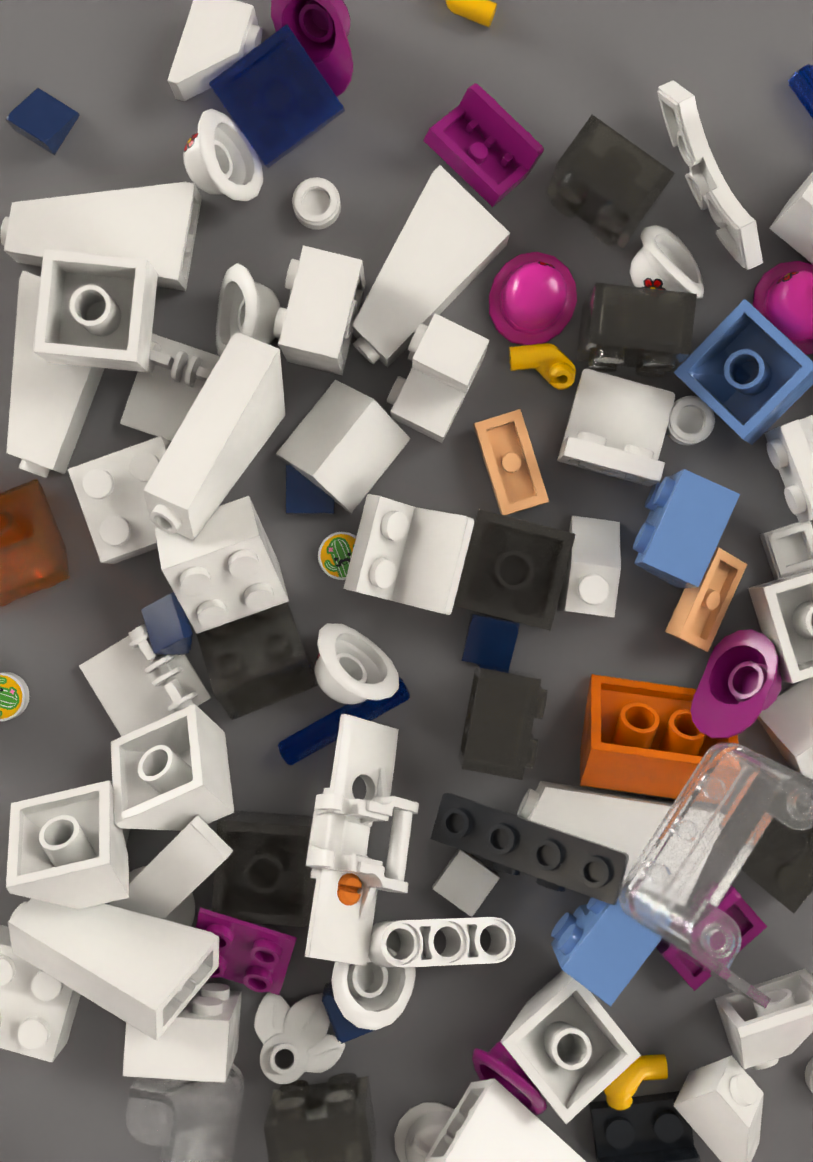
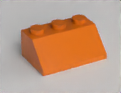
(640, 737)

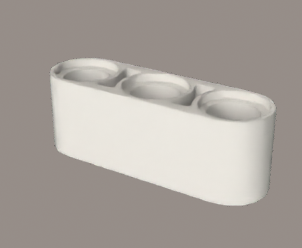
(461, 947)

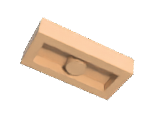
(511, 462)
(704, 607)

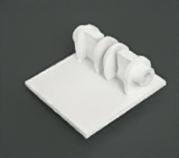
(168, 388)
(142, 685)

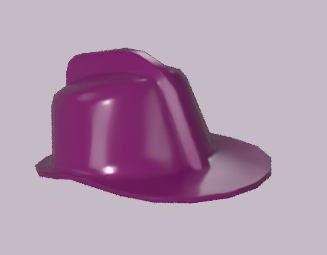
(323, 33)
(736, 684)

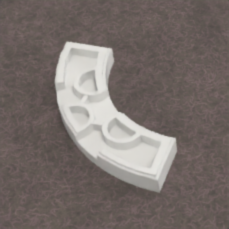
(705, 180)

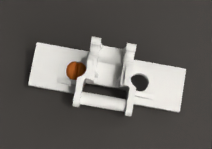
(340, 837)

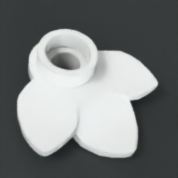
(301, 1031)

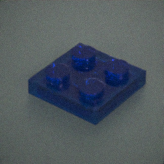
(277, 96)

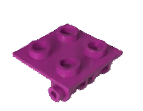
(249, 952)

